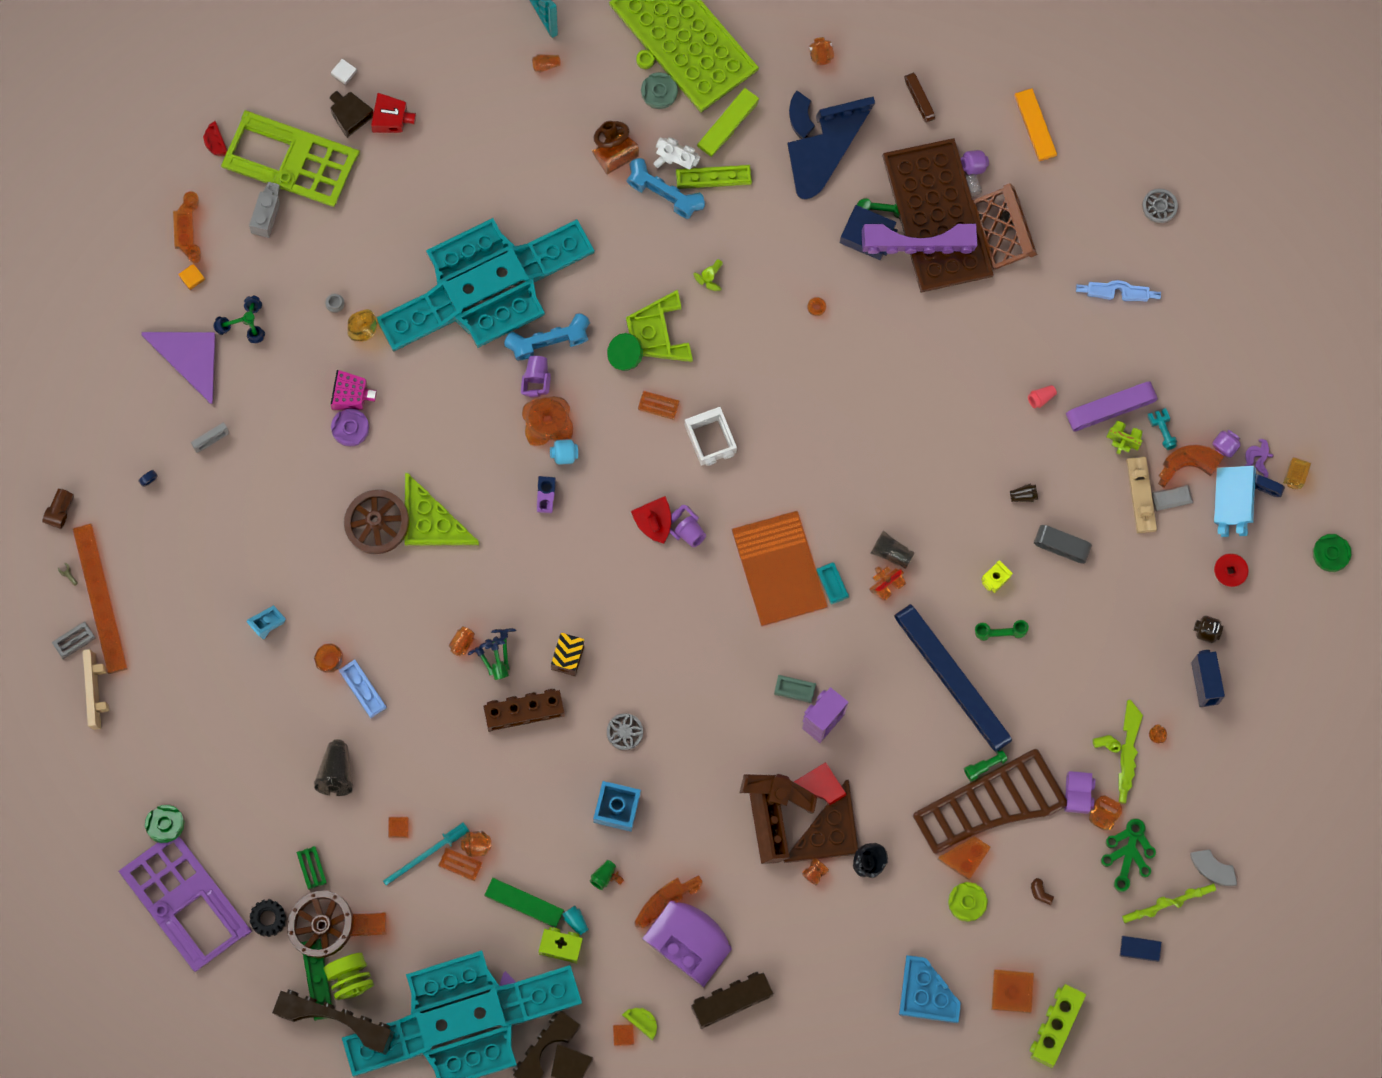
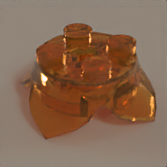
(540, 432)

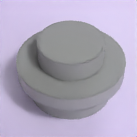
(334, 303)

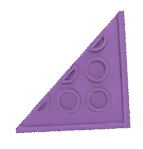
(190, 355)

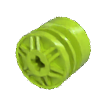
(350, 980)

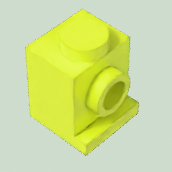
(995, 584)

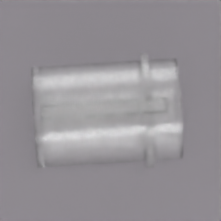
(973, 184)

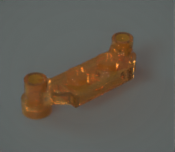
(184, 227)

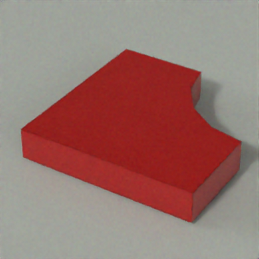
(822, 784)

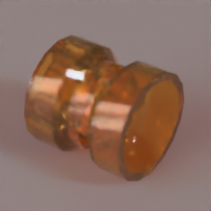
(815, 871)

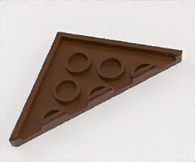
(830, 833)

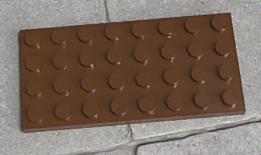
(930, 201)

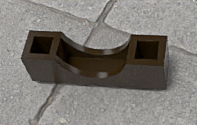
(561, 1030)

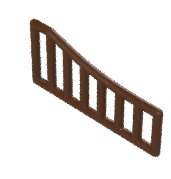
(1005, 817)

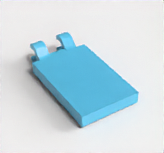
(1234, 499)

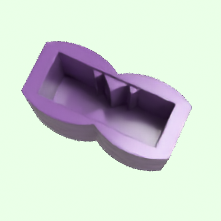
(1079, 792)

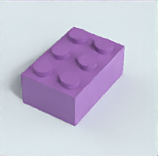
(825, 714)

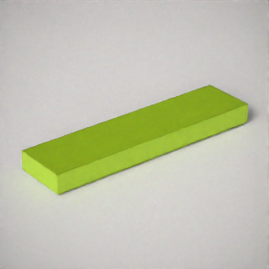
(713, 176)

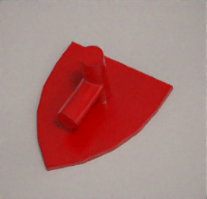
(654, 519)

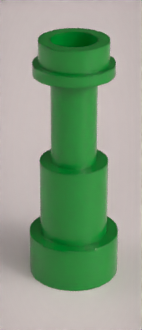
(973, 771)

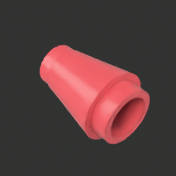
(1041, 396)

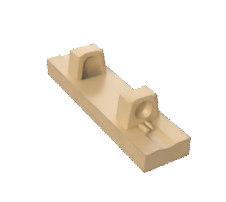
(1141, 495)
(91, 673)

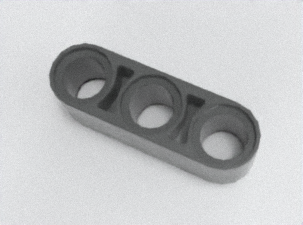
(1062, 544)

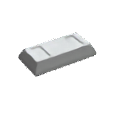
(1172, 497)

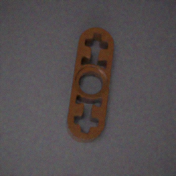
(919, 97)

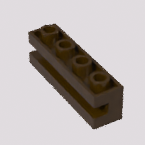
(732, 1000)

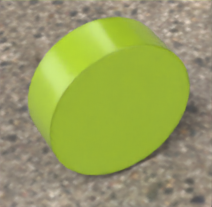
(645, 59)

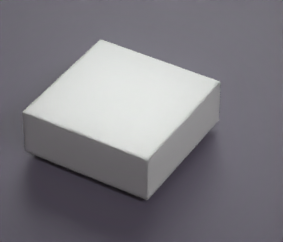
(343, 71)

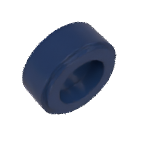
(148, 478)

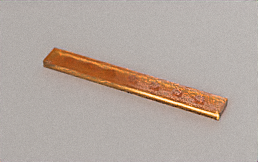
(100, 598)

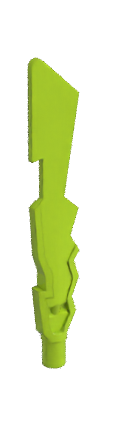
(1128, 752)

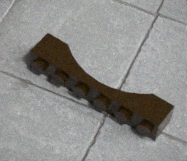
(296, 1008)

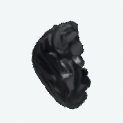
(870, 860)

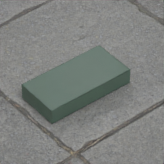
(794, 689)

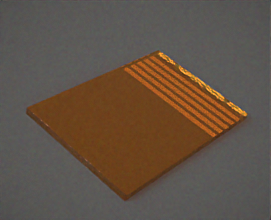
(779, 568)

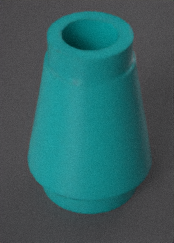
(575, 920)

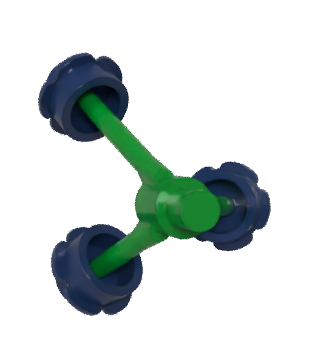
(255, 333)

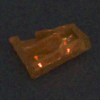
(966, 857)

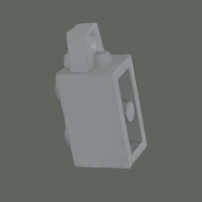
(265, 211)

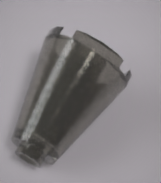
(335, 770)

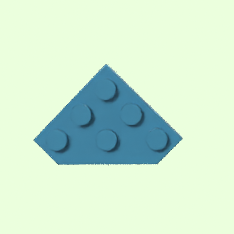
(926, 993)

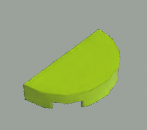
(642, 1020)

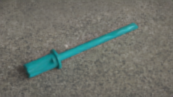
(449, 838)

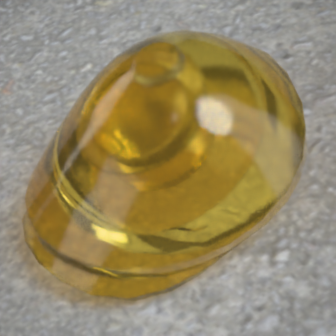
(362, 325)

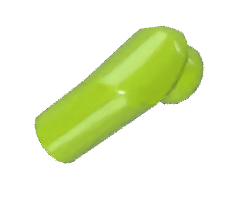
(1107, 741)

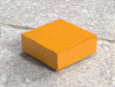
(191, 276)

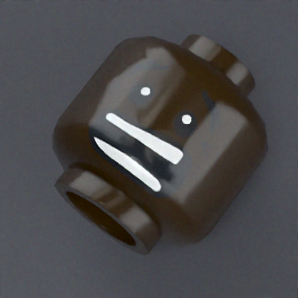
(1208, 629)

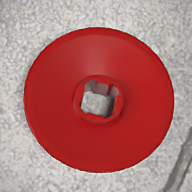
(1239, 568)

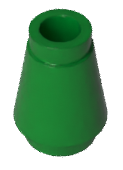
(602, 875)

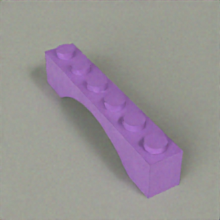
(880, 238)

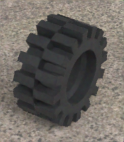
(272, 929)

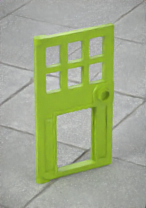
(295, 158)

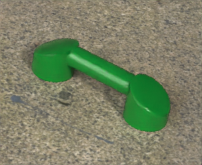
(867, 204)
(1019, 630)

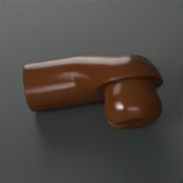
(1039, 893)

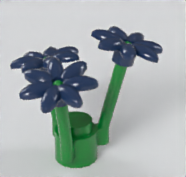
(500, 668)

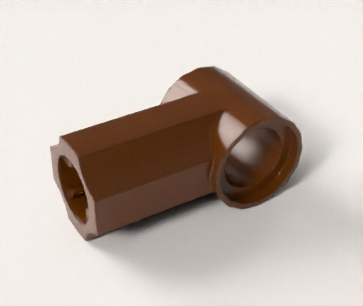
(57, 512)

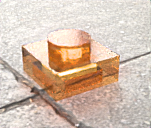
(623, 1035)

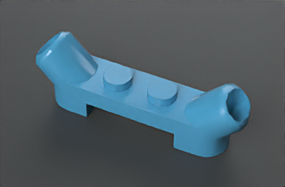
(683, 204)
(524, 347)

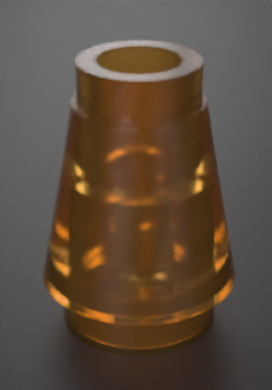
(545, 62)

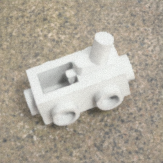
(672, 152)

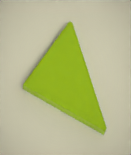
(430, 520)

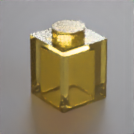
(1296, 473)

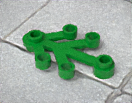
(1130, 852)

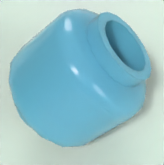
(564, 451)

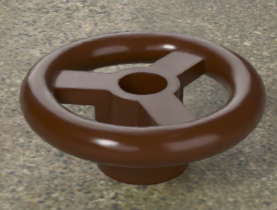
(610, 130)

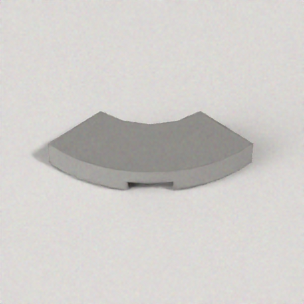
(1212, 869)

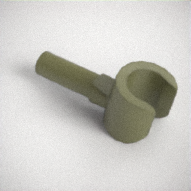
(67, 573)

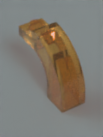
(1191, 455)

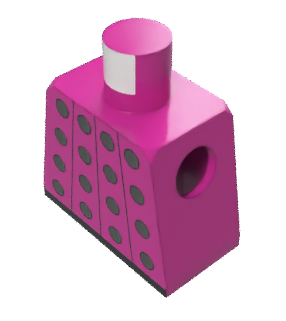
(350, 392)

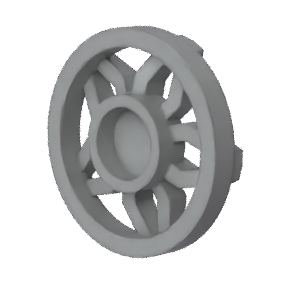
(1160, 205)
(624, 731)

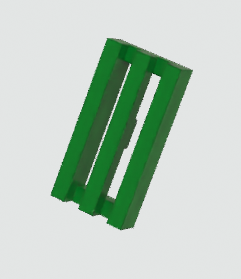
(306, 852)

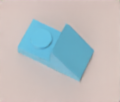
(266, 621)

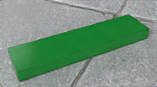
(524, 902)
(317, 977)

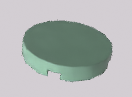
(659, 90)

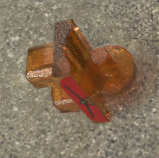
(894, 577)

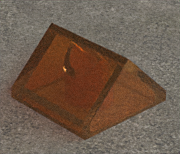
(615, 157)

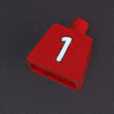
(390, 115)

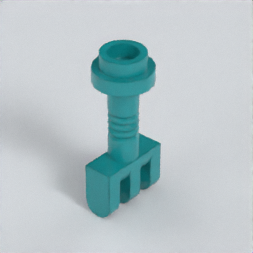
(1169, 442)

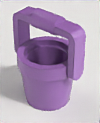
(536, 373)
(688, 528)

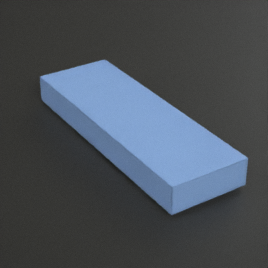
(362, 688)

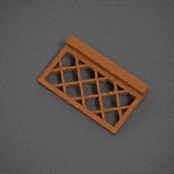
(1018, 219)

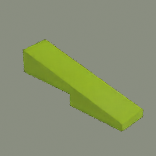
(728, 122)

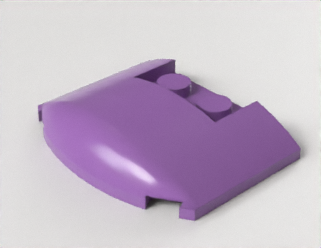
(689, 940)

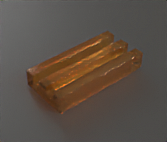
(641, 407)
(445, 858)

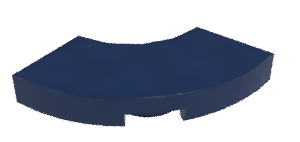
(799, 115)

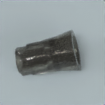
(892, 550)

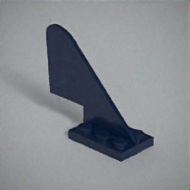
(818, 156)

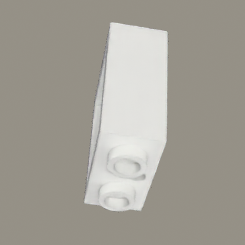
(704, 419)

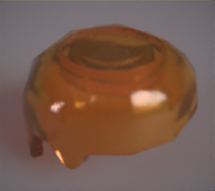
(329, 658)

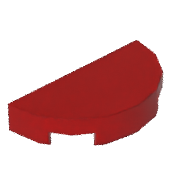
(214, 140)

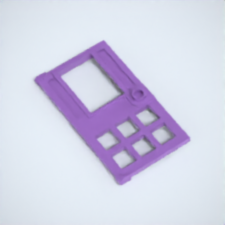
(173, 902)

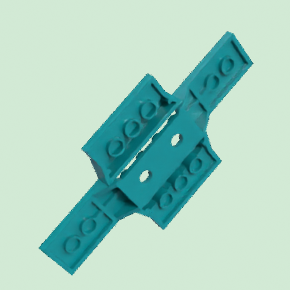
(474, 260)
(460, 981)

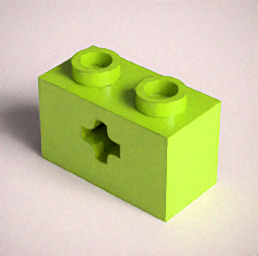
(568, 953)

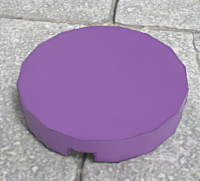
(350, 427)

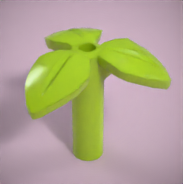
(708, 276)

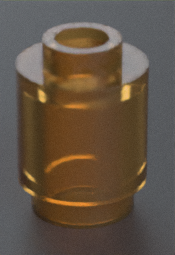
(462, 641)

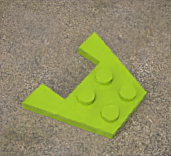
(650, 328)

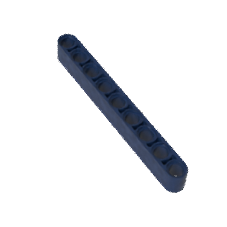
(953, 678)

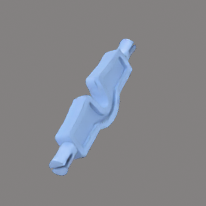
(1107, 291)

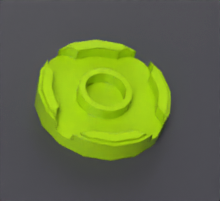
(967, 901)

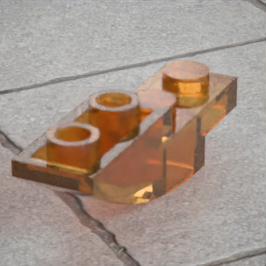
(670, 892)

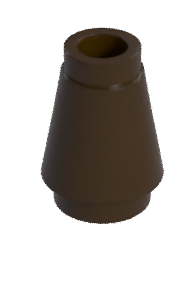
(1024, 494)

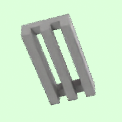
(210, 437)
(91, 637)

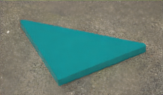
(548, 14)

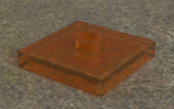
(1012, 991)

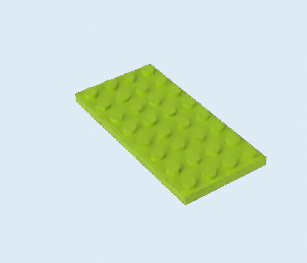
(688, 46)

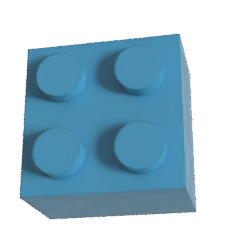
(617, 806)

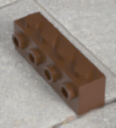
(523, 710)
(769, 829)

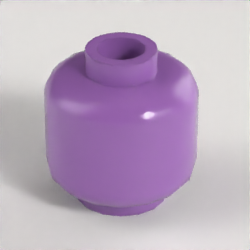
(974, 162)
(1226, 443)

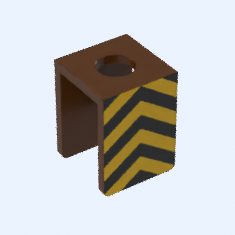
(567, 654)

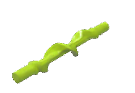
(1164, 902)

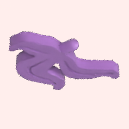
(1263, 453)

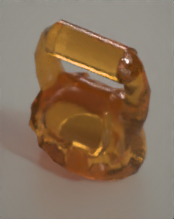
(1102, 817)

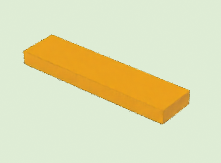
(1035, 124)

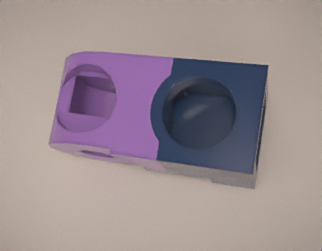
(546, 494)

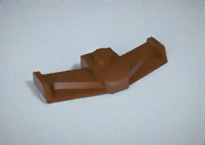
(779, 790)

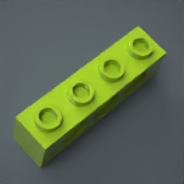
(1074, 999)

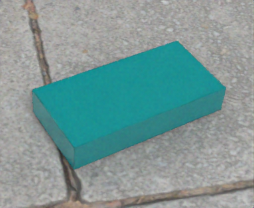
(832, 583)

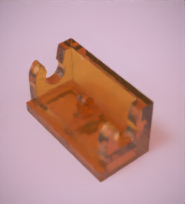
(369, 924)

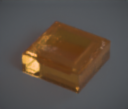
(398, 827)

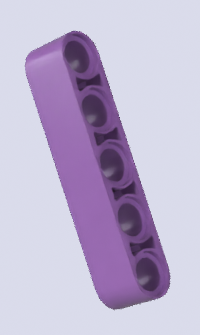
(1111, 406)

